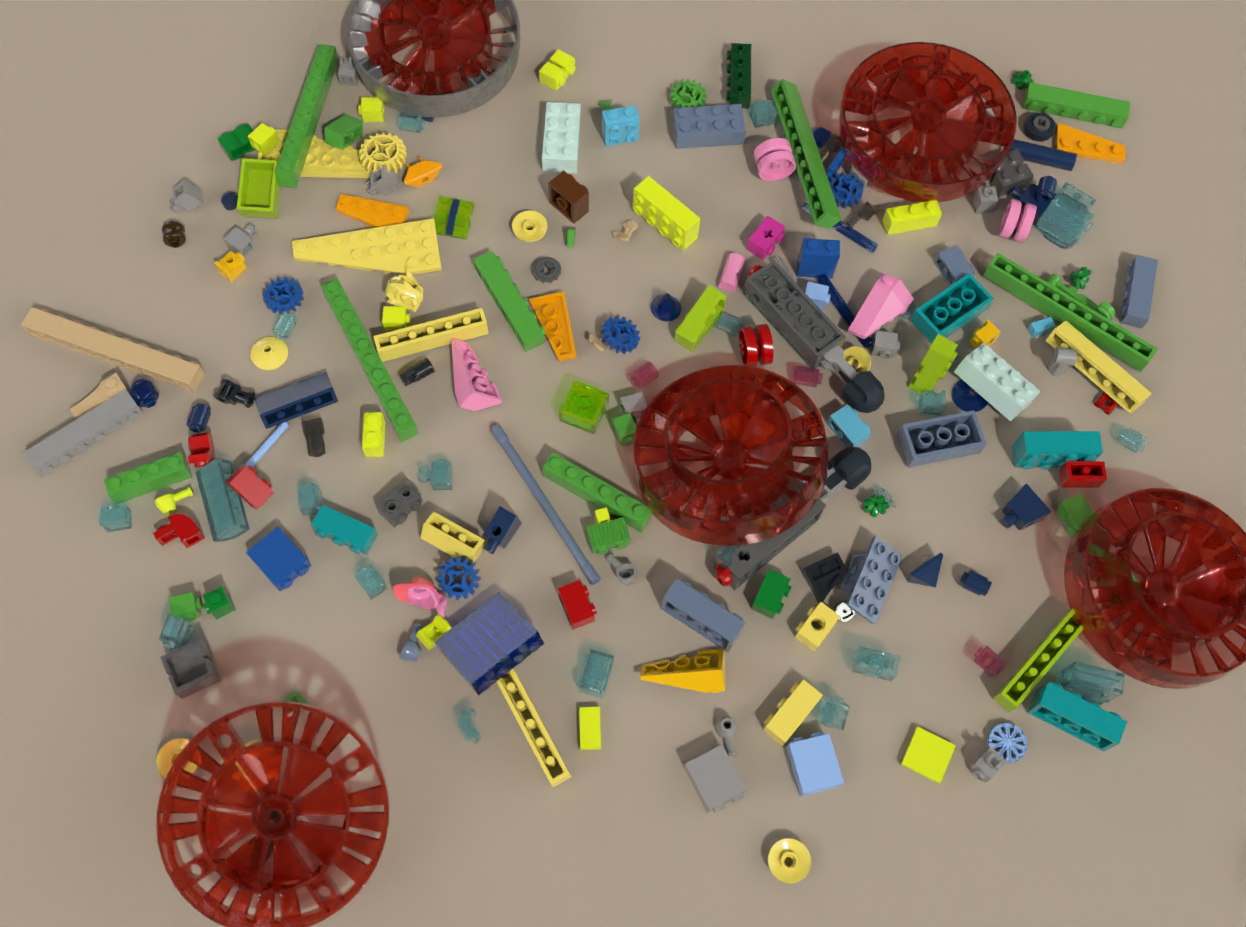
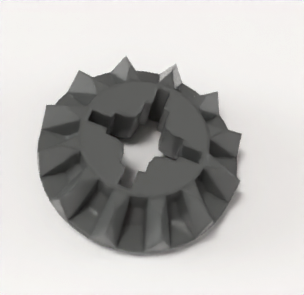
(551, 264)

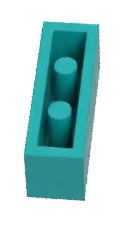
(344, 530)

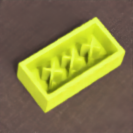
(666, 213)

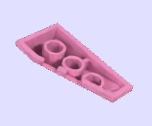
(884, 302)
(470, 380)

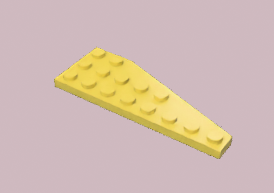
(380, 248)

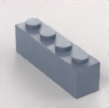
(1138, 291)

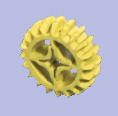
(383, 150)

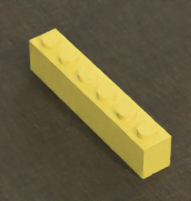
(431, 334)
(1100, 368)
(533, 728)

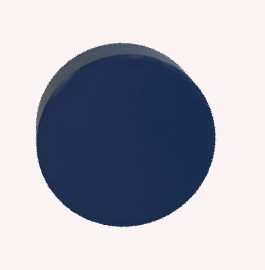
(229, 201)

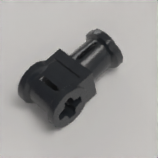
(232, 393)

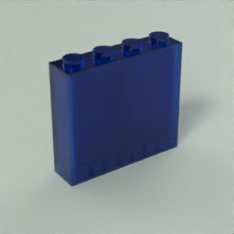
(489, 643)

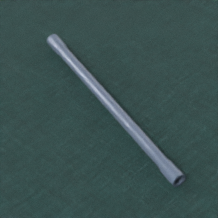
(587, 569)

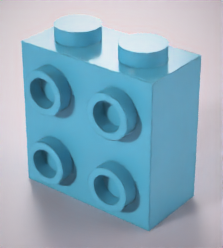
(620, 125)

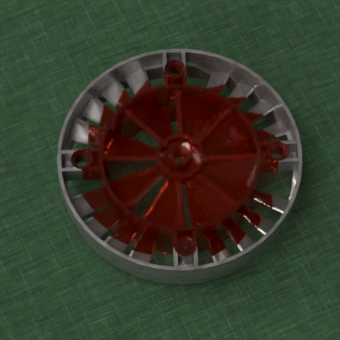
(461, 45)

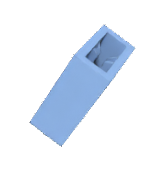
(814, 764)

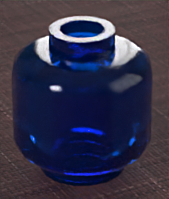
(144, 393)

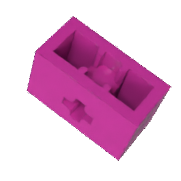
(765, 238)

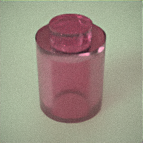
(643, 375)
(807, 376)

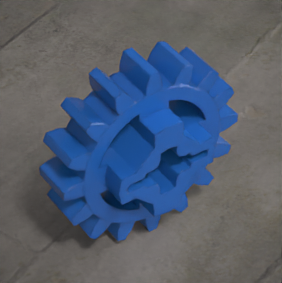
(844, 190)
(283, 295)
(620, 334)
(453, 572)

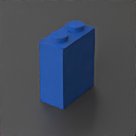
(818, 257)
(279, 559)

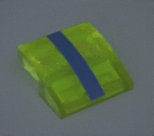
(453, 217)

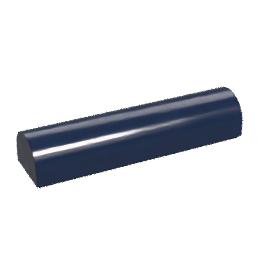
(1045, 155)

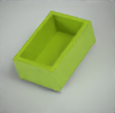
(258, 189)

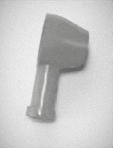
(623, 570)
(727, 734)

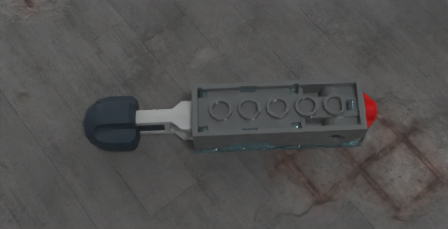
(809, 332)
(739, 563)

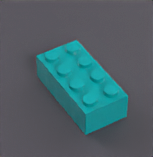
(952, 308)
(1054, 448)
(1077, 716)

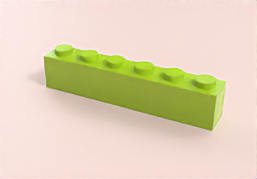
(1038, 662)

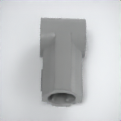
(1061, 360)

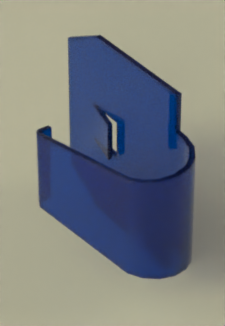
(821, 136)

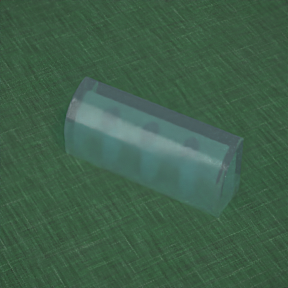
(221, 503)

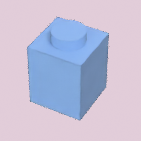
(818, 294)

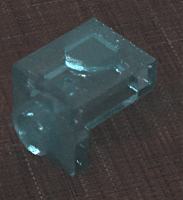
(468, 731)

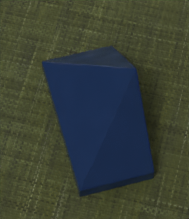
(927, 573)

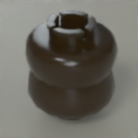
(173, 234)

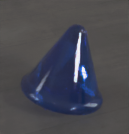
(666, 307)

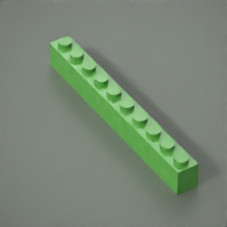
(306, 117)
(806, 155)
(1065, 308)
(369, 360)

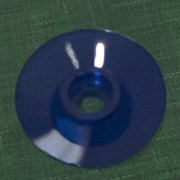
(965, 400)

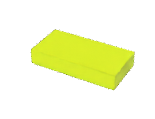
(590, 728)

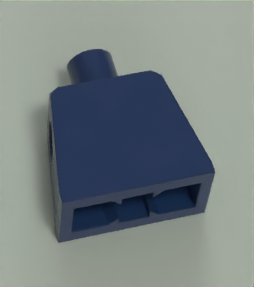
(1029, 196)
(1024, 509)
(502, 522)

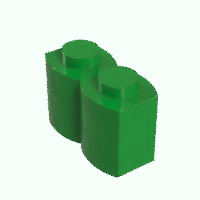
(236, 142)

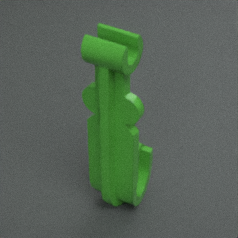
(1104, 308)

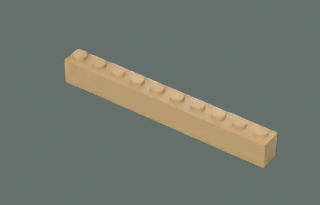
(113, 349)

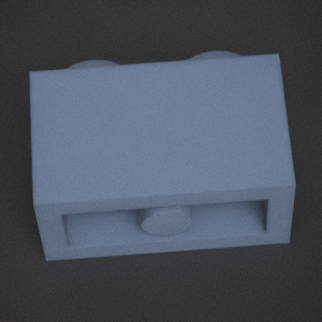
(953, 264)

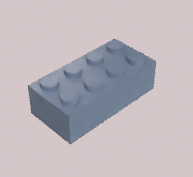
(708, 126)
(941, 438)
(702, 614)

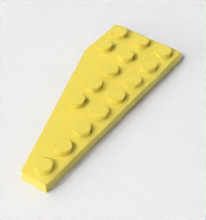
(323, 159)

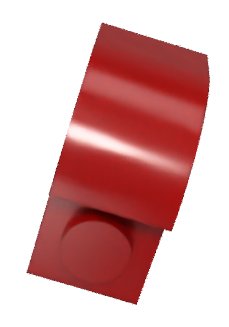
(201, 449)
(182, 527)

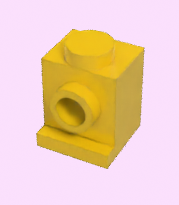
(231, 265)
(985, 334)

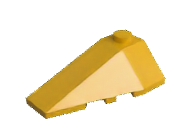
(698, 673)

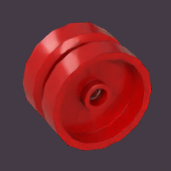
(756, 345)

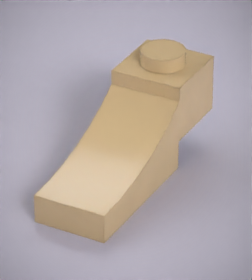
(107, 389)

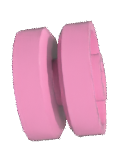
(774, 159)
(1017, 220)

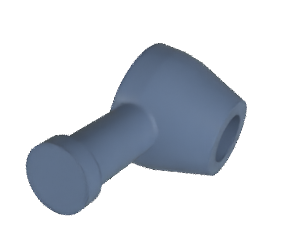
(411, 649)

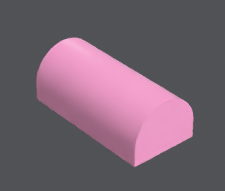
(732, 272)

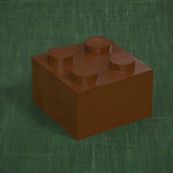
(569, 196)

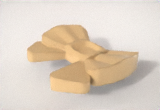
(629, 227)
(598, 343)

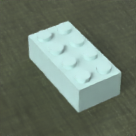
(561, 137)
(996, 381)

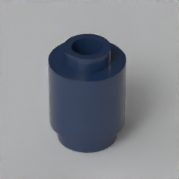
(1046, 189)
(198, 418)
(975, 583)

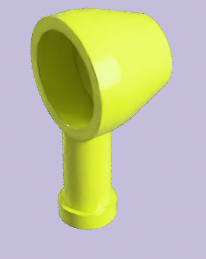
(167, 503)

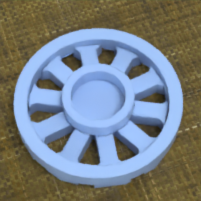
(1007, 742)

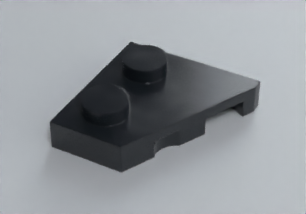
(824, 575)

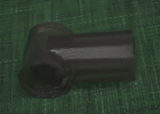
(314, 432)

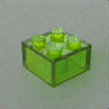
(584, 407)

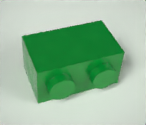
(771, 593)

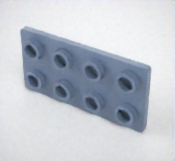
(870, 579)

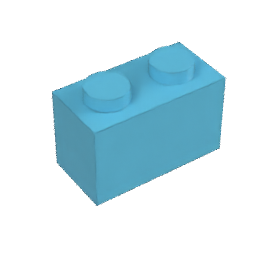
(849, 427)

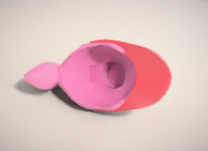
(421, 593)

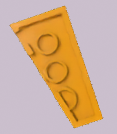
(1088, 145)
(372, 212)
(555, 319)

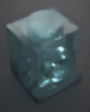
(931, 402)

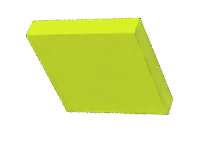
(928, 755)

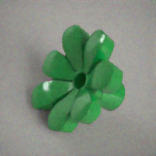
(1022, 78)
(1080, 277)
(875, 505)

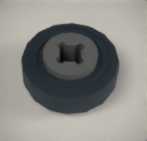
(1039, 126)

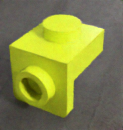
(433, 631)

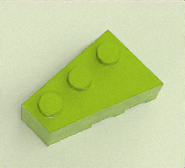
(700, 318)
(934, 365)

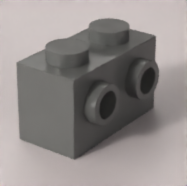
(399, 503)

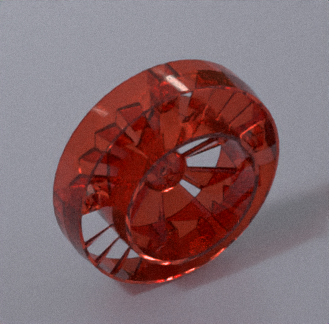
(946, 108)
(757, 438)
(1171, 618)
(232, 791)

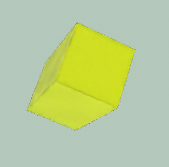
(601, 515)

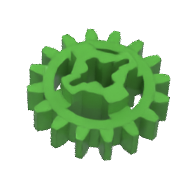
(688, 94)

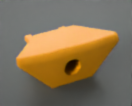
(422, 173)

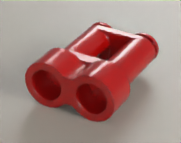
(1102, 399)

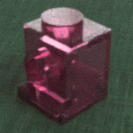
(993, 669)

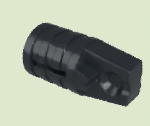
(417, 372)

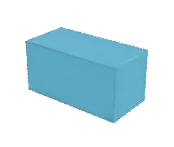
(1041, 327)

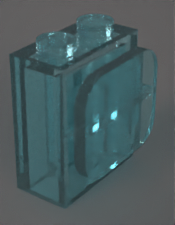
(1064, 222)
(1091, 682)

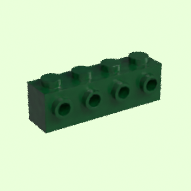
(739, 75)

